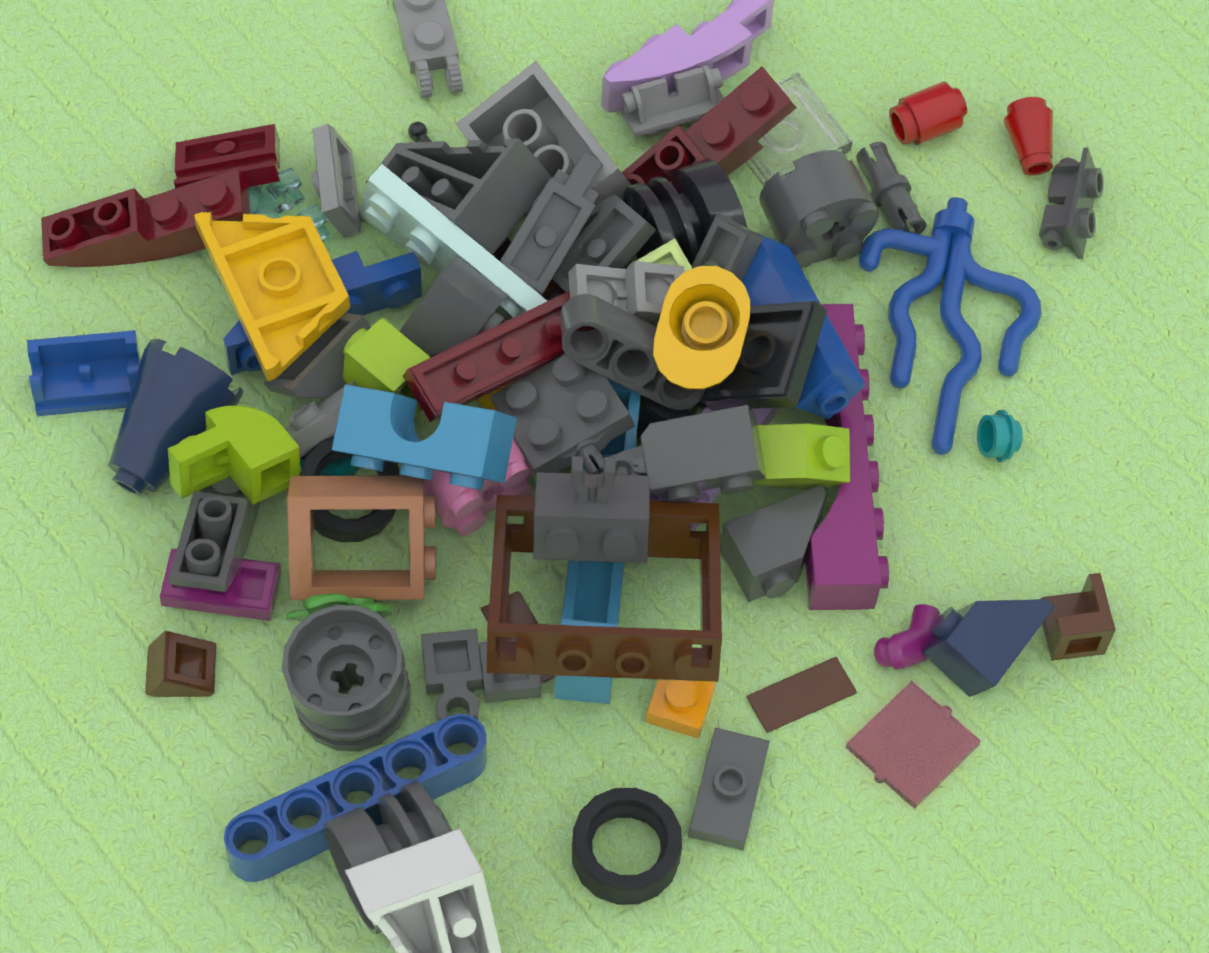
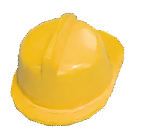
(701, 327)

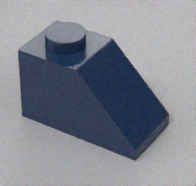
(983, 640)

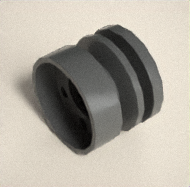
(328, 656)
(357, 839)

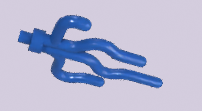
(950, 252)

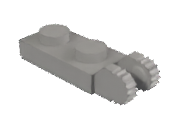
(428, 43)

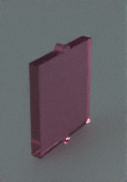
(913, 744)

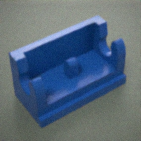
(83, 372)

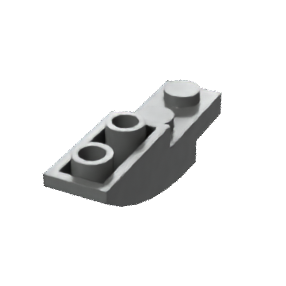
(214, 537)

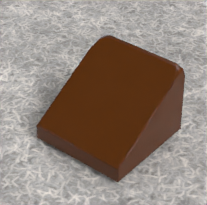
(180, 666)

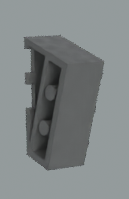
(474, 185)

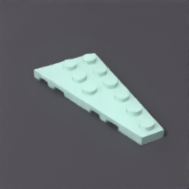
(436, 240)

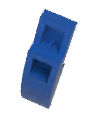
(369, 288)

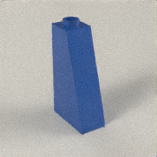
(832, 375)

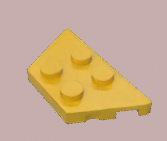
(276, 283)

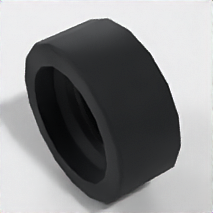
(336, 527)
(626, 804)

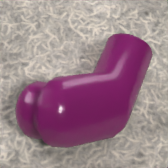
(906, 647)

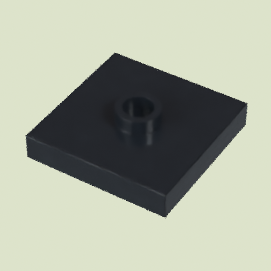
(772, 358)

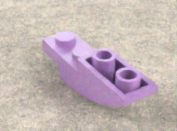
(718, 44)

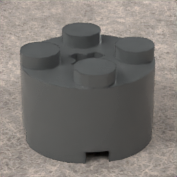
(820, 208)

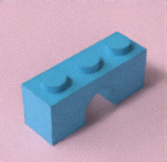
(467, 443)

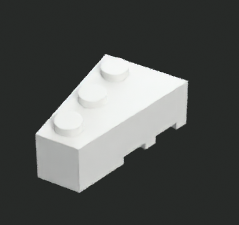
(429, 898)

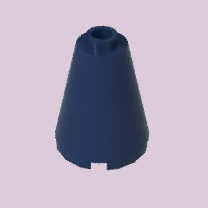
(163, 410)

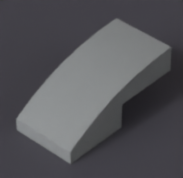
(635, 289)

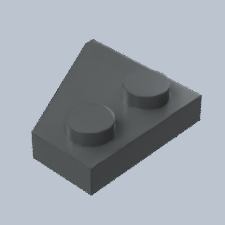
(606, 239)

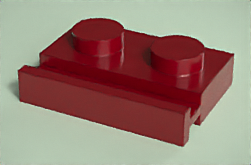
(250, 150)

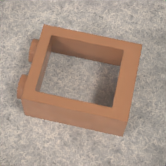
(358, 492)

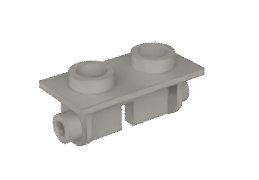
(652, 109)

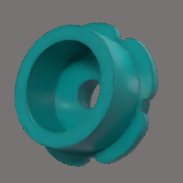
(999, 436)

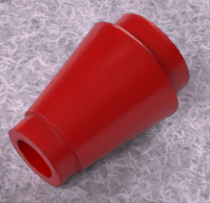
(1031, 133)

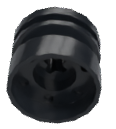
(685, 206)

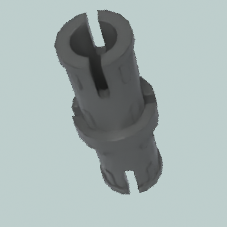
(890, 188)

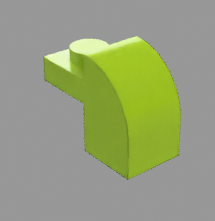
(239, 445)

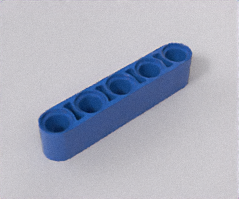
(370, 773)

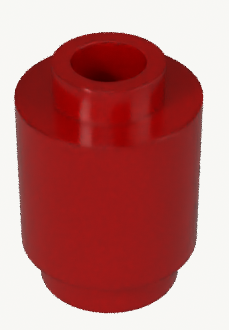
(928, 114)

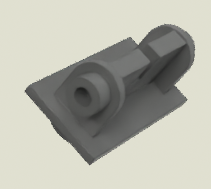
(1077, 187)

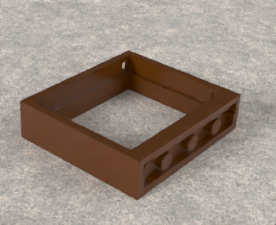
(610, 650)

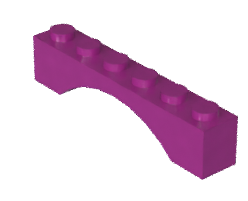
(843, 550)

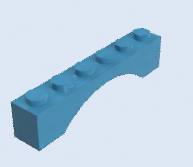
(595, 587)

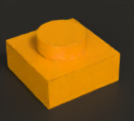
(680, 705)

